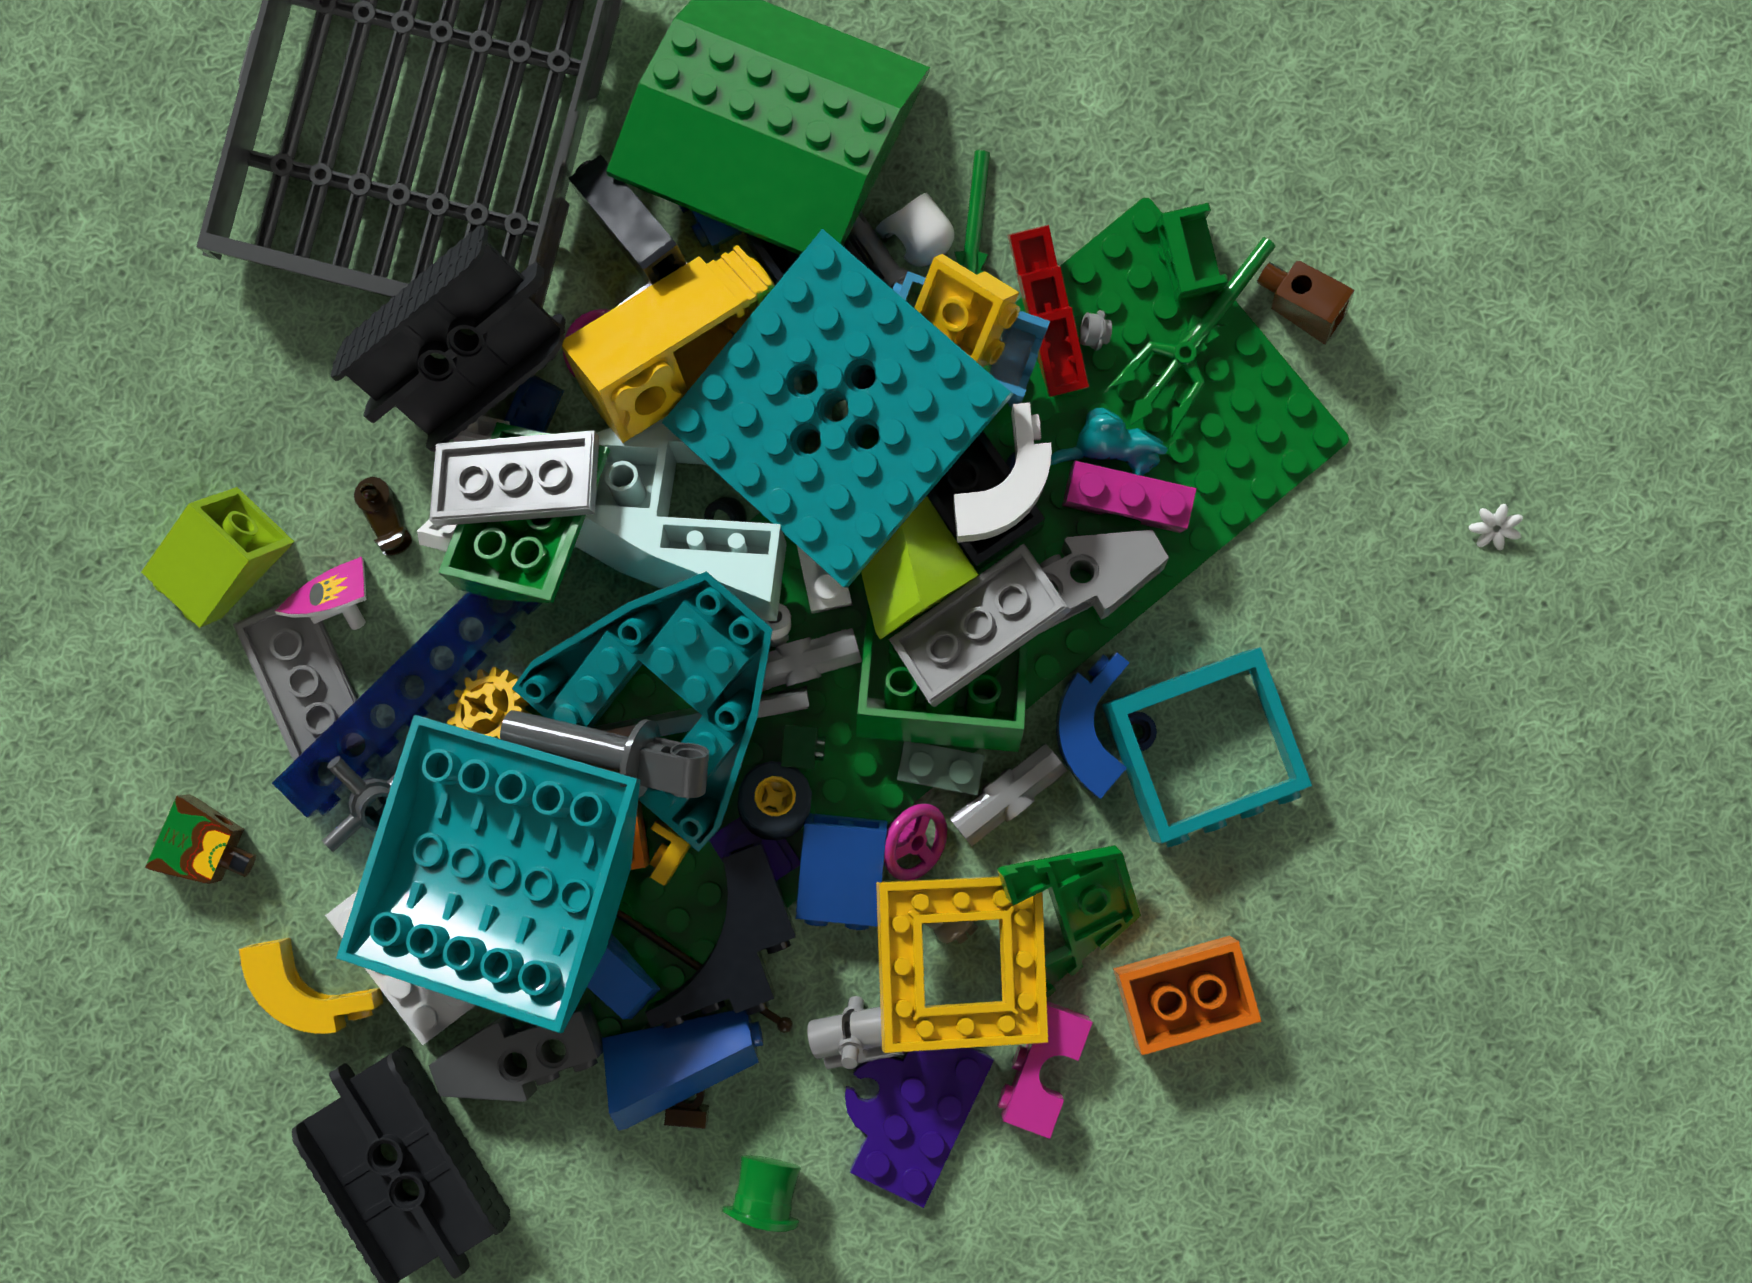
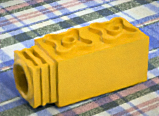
(659, 342)

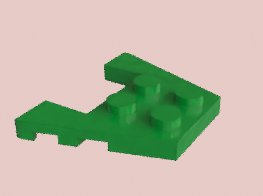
(1089, 898)

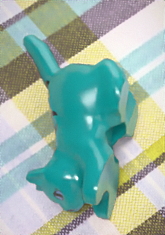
(1108, 439)

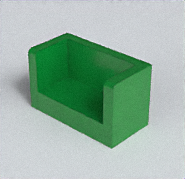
(1189, 252)

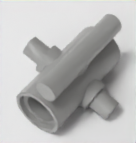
(848, 1037)

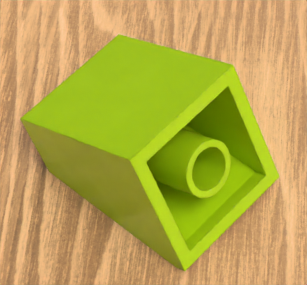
(215, 555)
(914, 570)

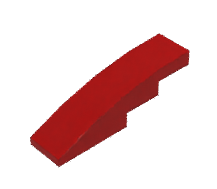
(1046, 298)

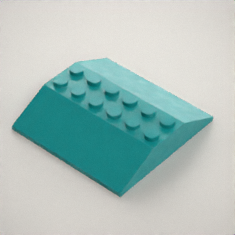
(494, 873)

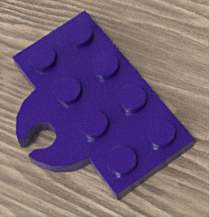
(914, 1116)

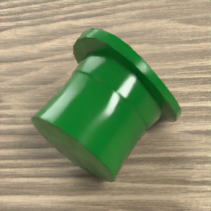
(765, 1194)

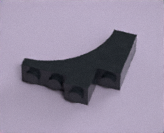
(735, 968)

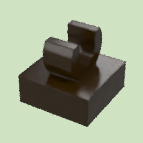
(688, 1113)

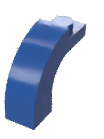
(1075, 726)

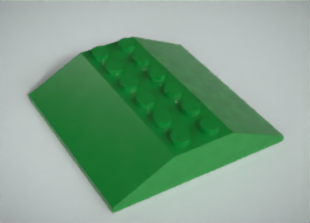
(765, 120)

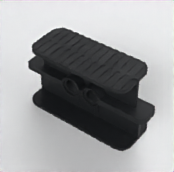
(462, 290)
(390, 1228)

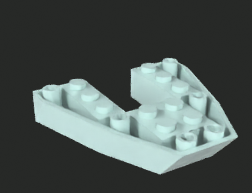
(641, 540)

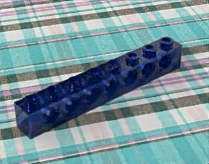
(301, 779)

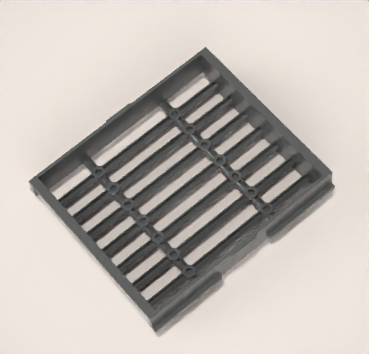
(253, 92)

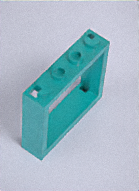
(1214, 818)

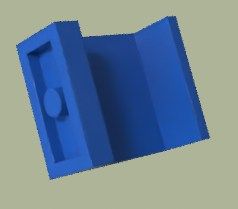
(840, 870)

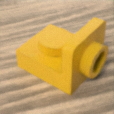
(667, 858)

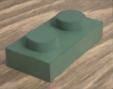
(940, 767)

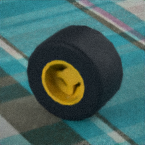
(780, 789)

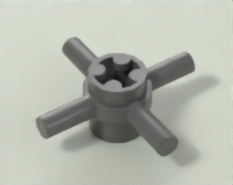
(362, 796)

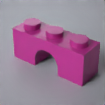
(1129, 495)
(1027, 1100)

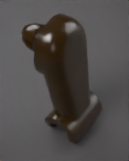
(380, 510)

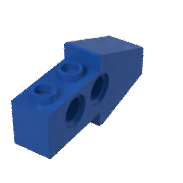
(622, 981)

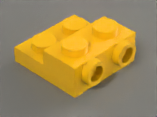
(968, 308)

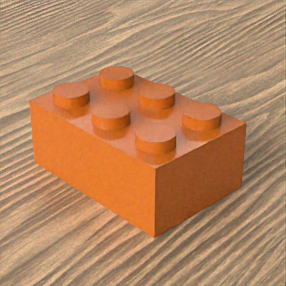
(1187, 995)

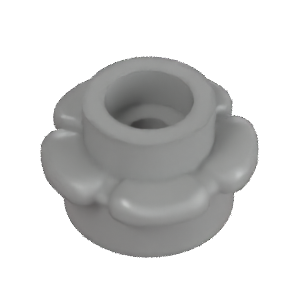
(1095, 330)

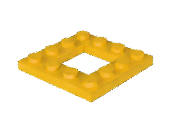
(916, 1027)

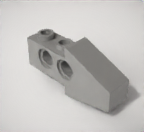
(1117, 566)

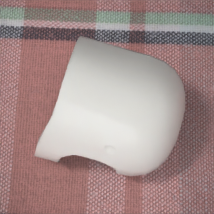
(921, 229)

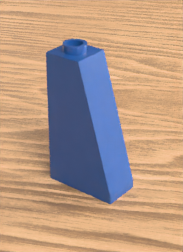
(665, 1066)

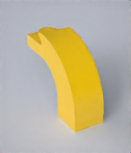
(288, 999)

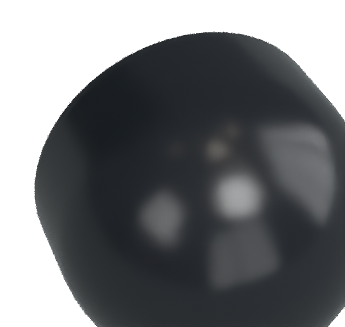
(730, 506)

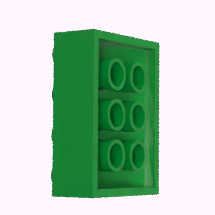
(514, 556)
(979, 715)

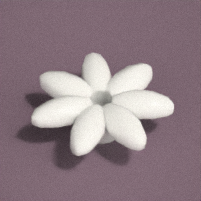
(1496, 527)

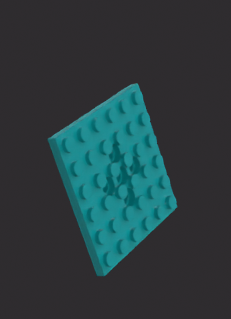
(754, 419)

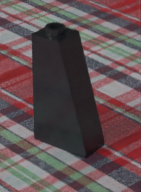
(627, 221)

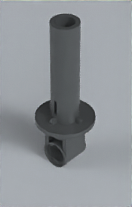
(642, 755)

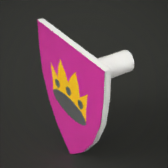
(330, 595)

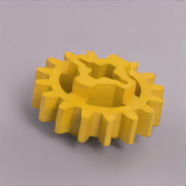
(489, 691)

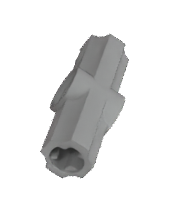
(810, 658)
(1008, 794)

